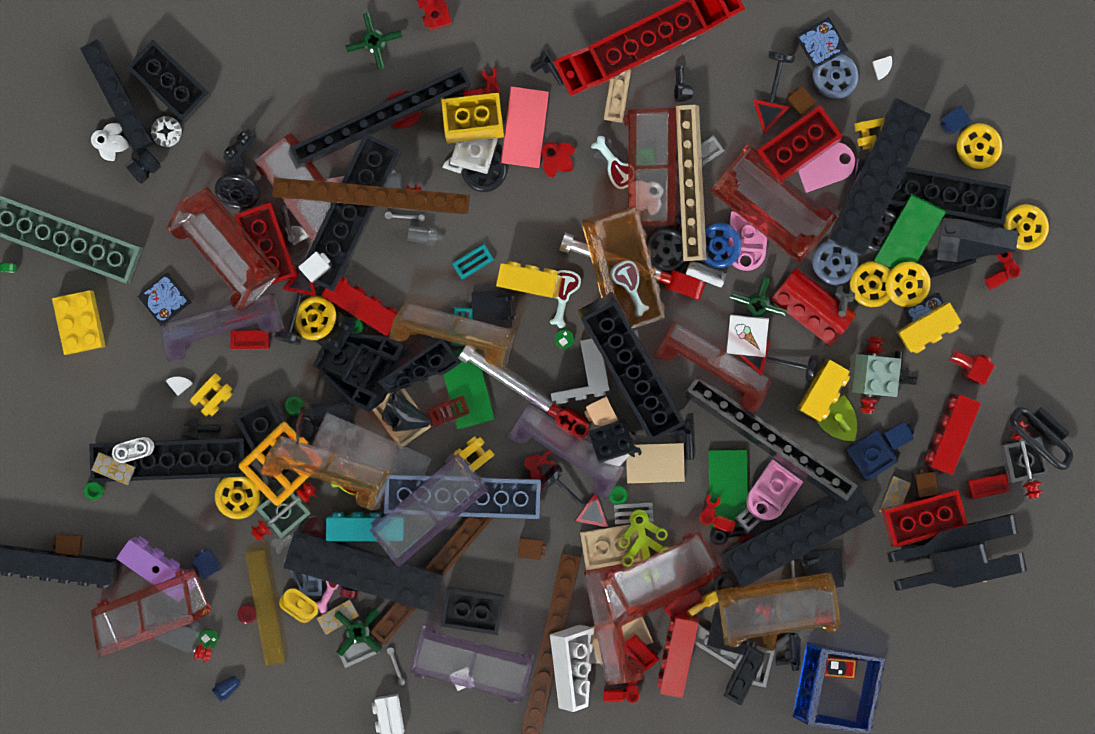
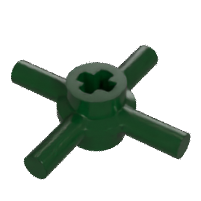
(371, 32)
(760, 296)
(365, 631)

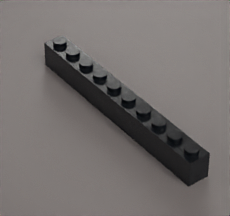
(378, 118)
(771, 440)

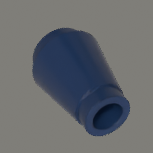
(226, 688)

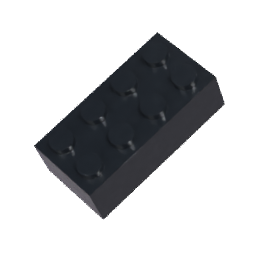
(168, 81)
(258, 424)

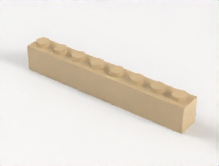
(691, 183)

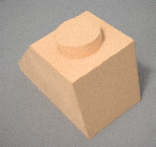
(600, 412)

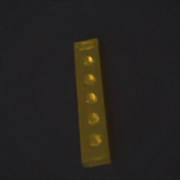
(265, 607)

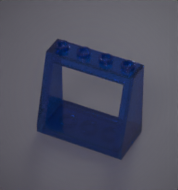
(811, 685)

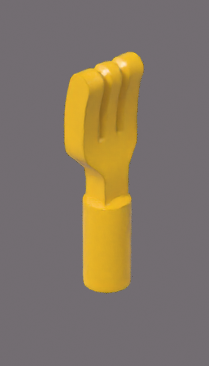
(707, 600)

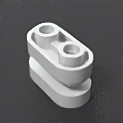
(133, 449)

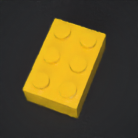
(472, 118)
(529, 279)
(78, 322)
(929, 328)
(824, 390)

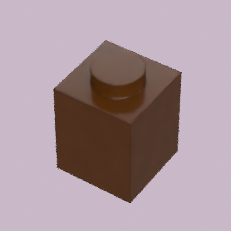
(800, 100)
(925, 483)
(68, 544)
(531, 548)

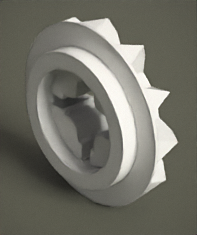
(172, 138)

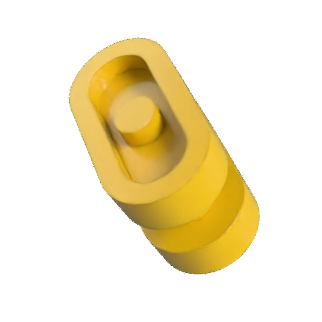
(864, 127)
(211, 406)
(475, 445)
(298, 605)

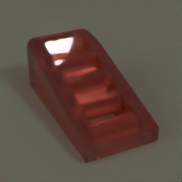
(434, 416)

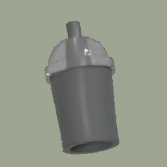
(423, 235)

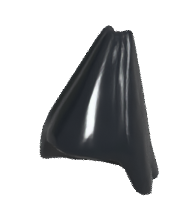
(403, 414)

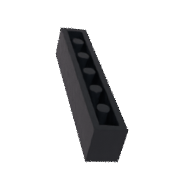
(117, 95)

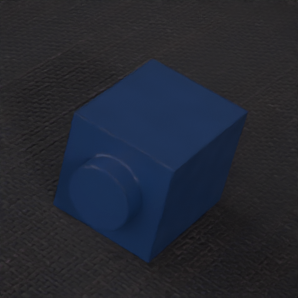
(954, 120)
(899, 435)
(206, 563)

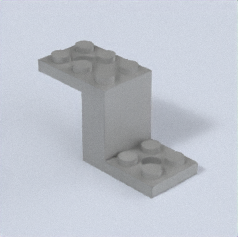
(595, 375)

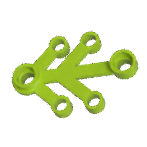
(643, 540)

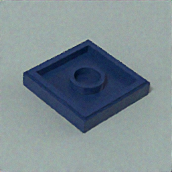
(871, 455)

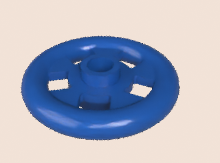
(734, 251)

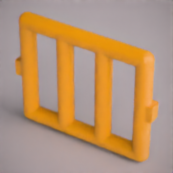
(257, 453)

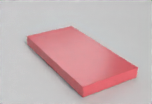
(524, 127)

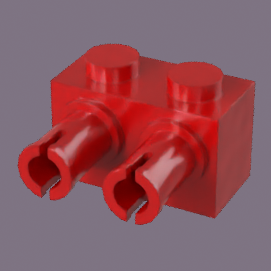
(435, 14)
(975, 367)

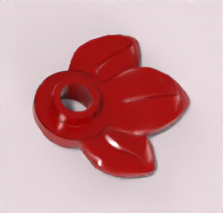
(559, 160)

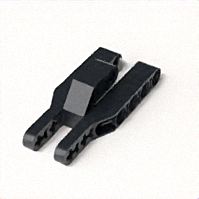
(963, 564)

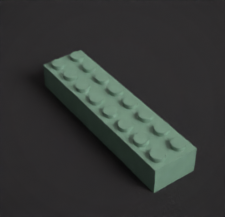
(68, 240)

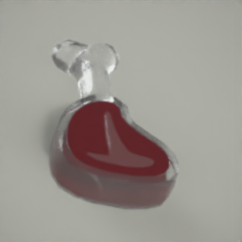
(312, 524)

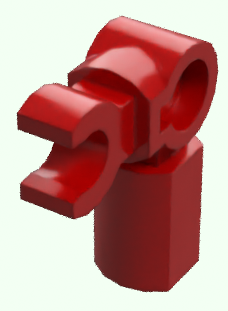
(491, 86)
(1011, 271)
(535, 461)
(708, 517)
(617, 695)

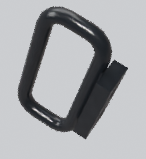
(1049, 428)

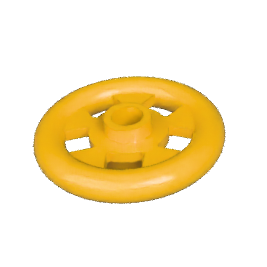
(969, 159)
(1040, 219)
(855, 281)
(921, 293)
(323, 330)
(222, 500)

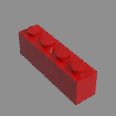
(362, 306)

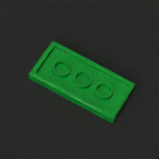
(910, 233)
(469, 382)
(728, 482)

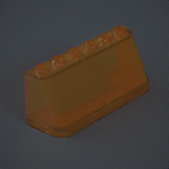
(619, 238)

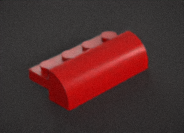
(812, 307)

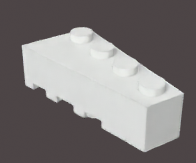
(572, 665)

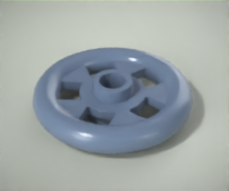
(836, 92)
(833, 278)

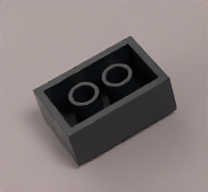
(472, 610)

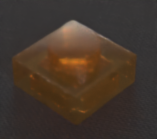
(770, 641)

